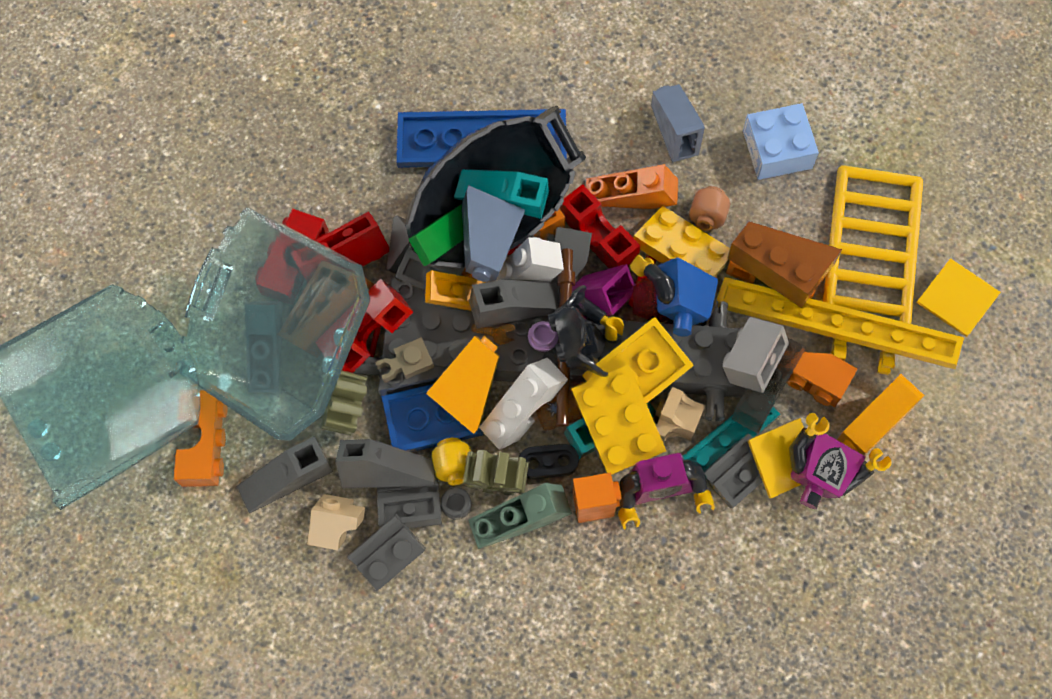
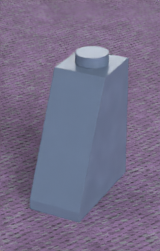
(677, 122)
(487, 232)

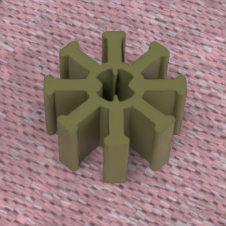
(345, 404)
(495, 472)

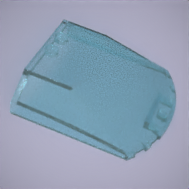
(273, 323)
(98, 390)

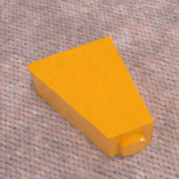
(467, 382)
(881, 416)

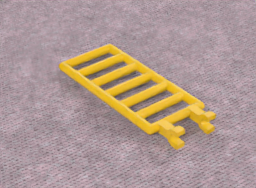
(908, 258)

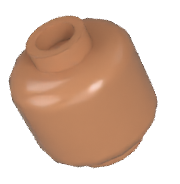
(709, 208)

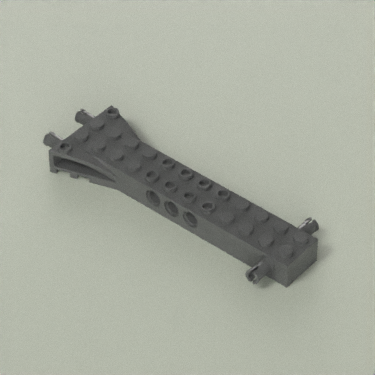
(449, 331)

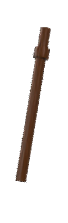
(566, 281)

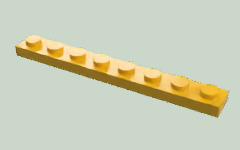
(843, 323)

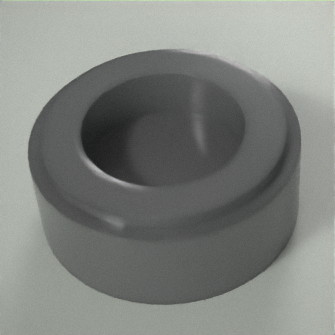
(456, 503)

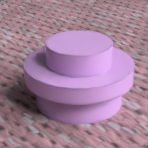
(542, 337)

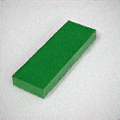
(439, 236)

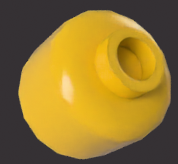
(450, 460)

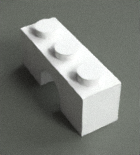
(530, 391)

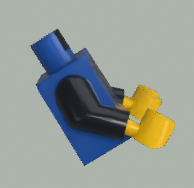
(681, 291)

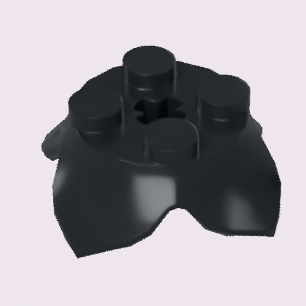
(579, 338)

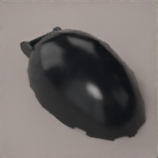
(505, 145)

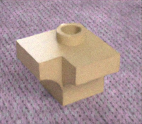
(678, 415)
(331, 520)

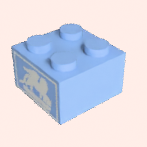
(780, 141)

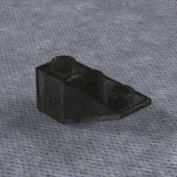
(756, 406)

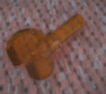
(497, 333)

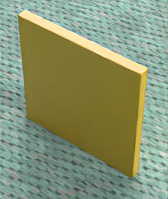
(958, 297)
(773, 457)

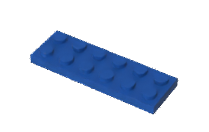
(429, 135)

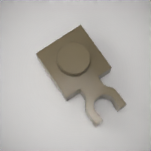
(410, 359)

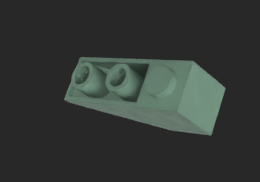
(520, 515)

